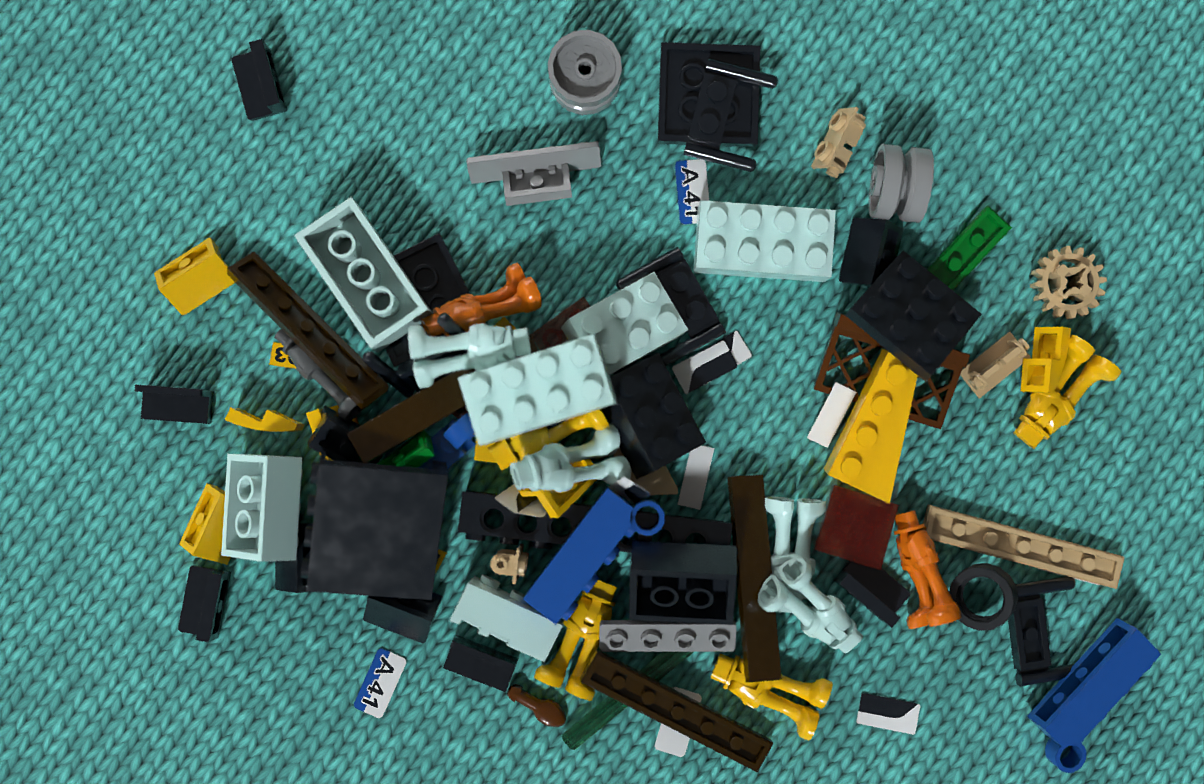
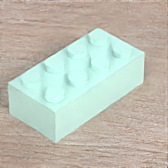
(764, 241)
(363, 274)
(537, 390)

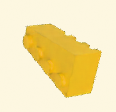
(875, 430)

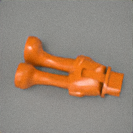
(516, 296)
(920, 561)

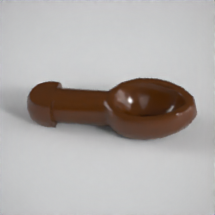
(545, 710)

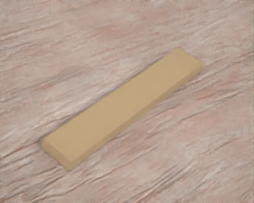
(1023, 546)

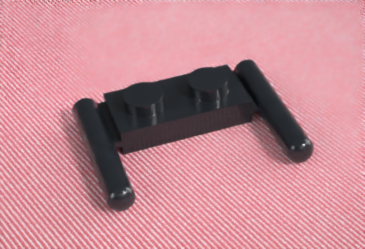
(713, 110)
(687, 298)
(404, 379)
(1030, 634)

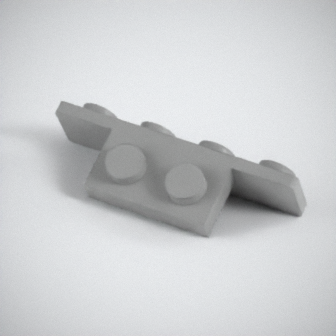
(535, 173)
(665, 636)

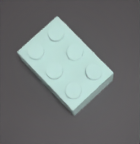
(629, 323)
(261, 507)

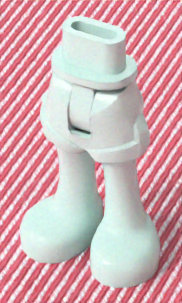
(485, 346)
(552, 469)
(782, 512)
(823, 620)

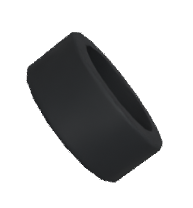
(1006, 584)

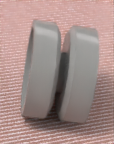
(597, 59)
(901, 183)

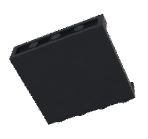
(374, 528)

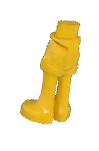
(1052, 410)
(516, 447)
(585, 625)
(753, 694)

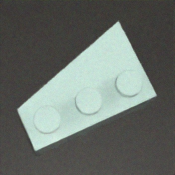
(506, 617)

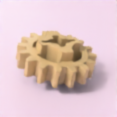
(1083, 283)

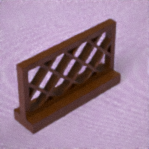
(844, 326)

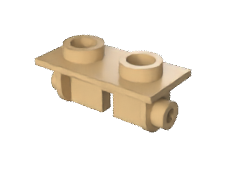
(844, 127)
(995, 364)
(510, 562)

